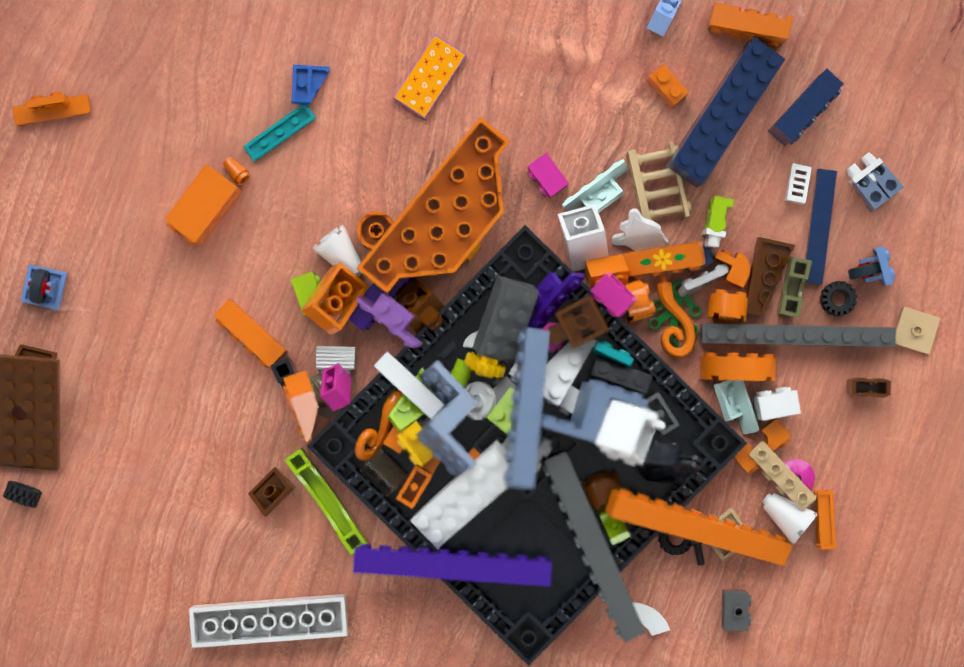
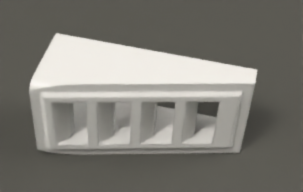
(796, 199)

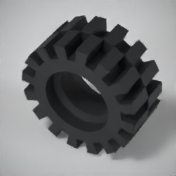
(849, 293)
(22, 494)
(674, 549)

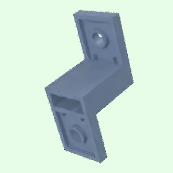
(591, 409)
(436, 432)

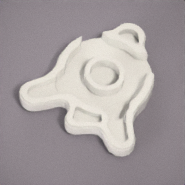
(640, 233)

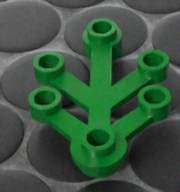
(674, 321)

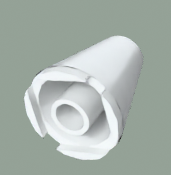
(338, 248)
(788, 516)

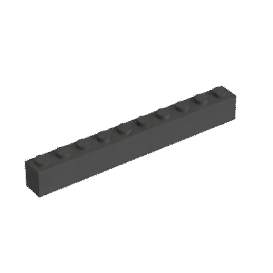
(797, 335)
(594, 546)

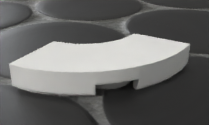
(651, 619)

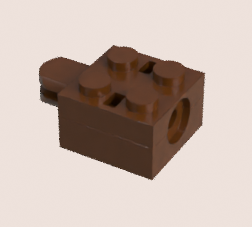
(421, 304)
(578, 323)

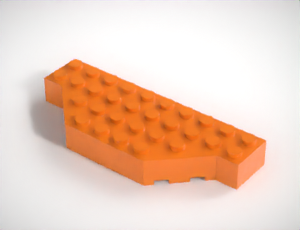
(445, 215)

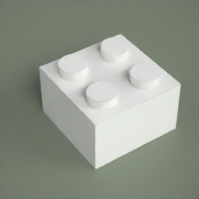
(776, 404)

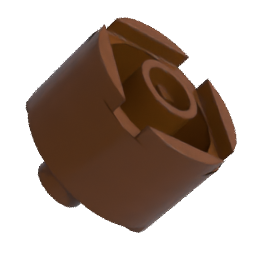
(599, 487)

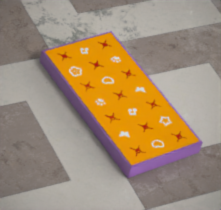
(429, 76)

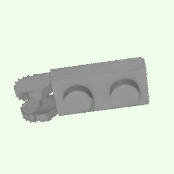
(703, 280)

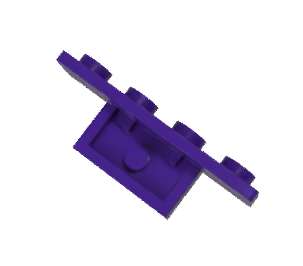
(551, 296)

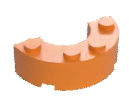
(738, 368)

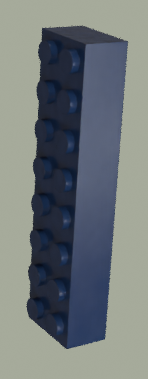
(725, 112)

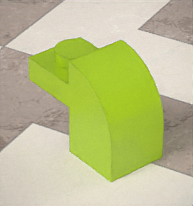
(615, 528)

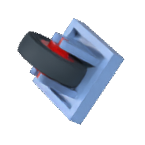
(881, 266)
(44, 287)

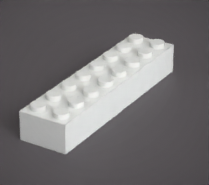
(269, 620)

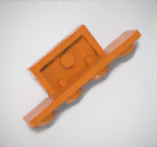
(50, 108)

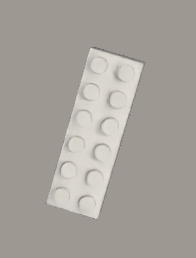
(463, 496)

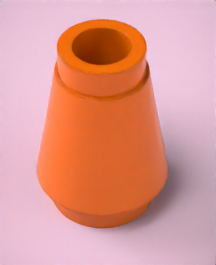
(236, 171)

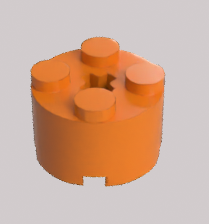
(370, 222)
(642, 307)
(727, 307)

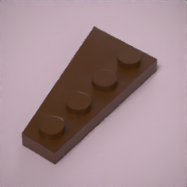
(767, 265)

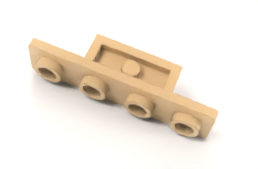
(785, 479)

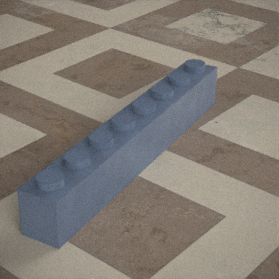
(527, 409)

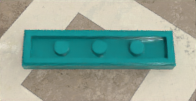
(279, 132)

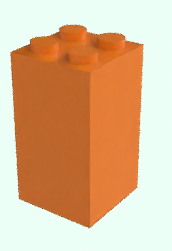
(202, 206)

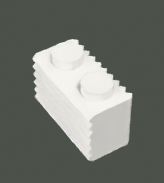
(330, 355)

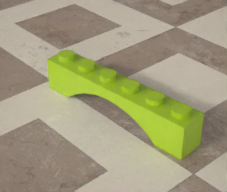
(328, 501)

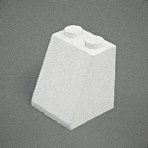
(583, 236)

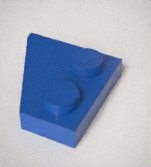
(307, 82)

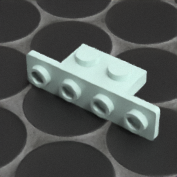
(600, 192)
(736, 404)

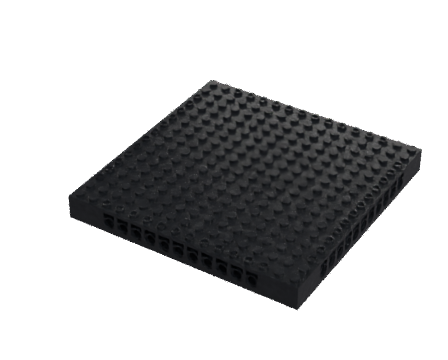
(531, 519)

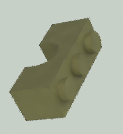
(791, 294)

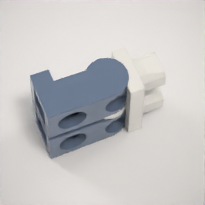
(873, 183)

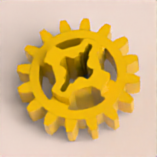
(484, 365)

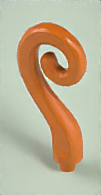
(667, 298)
(375, 440)

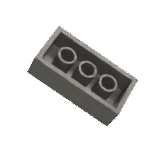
(504, 319)

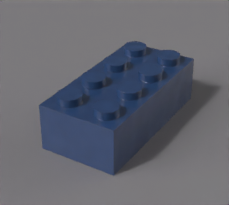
(807, 105)

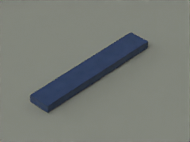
(820, 224)

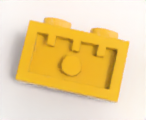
(408, 439)

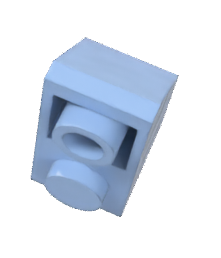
(663, 16)

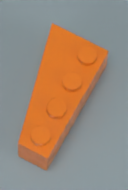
(749, 24)

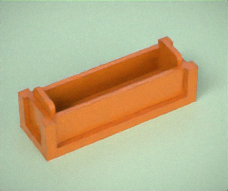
(825, 519)

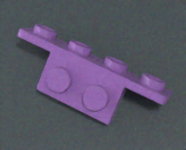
(391, 314)

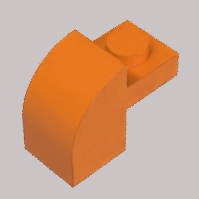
(738, 267)

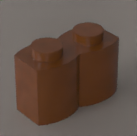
(869, 387)

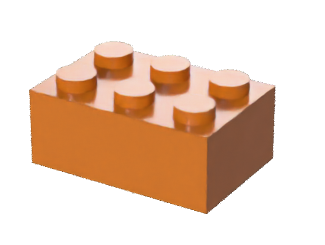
(334, 298)

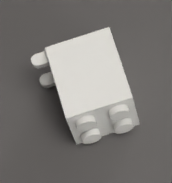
(627, 432)

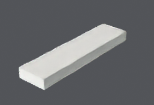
(409, 385)

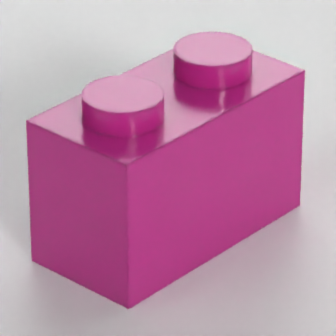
(547, 176)
(613, 295)
(336, 387)

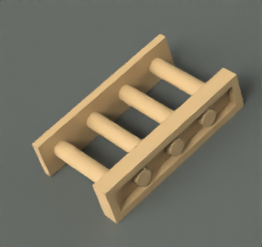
(640, 178)

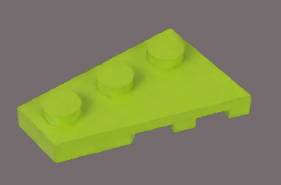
(405, 410)

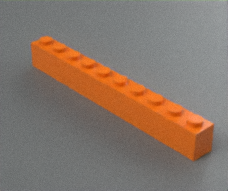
(698, 527)

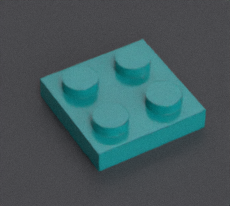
(606, 352)

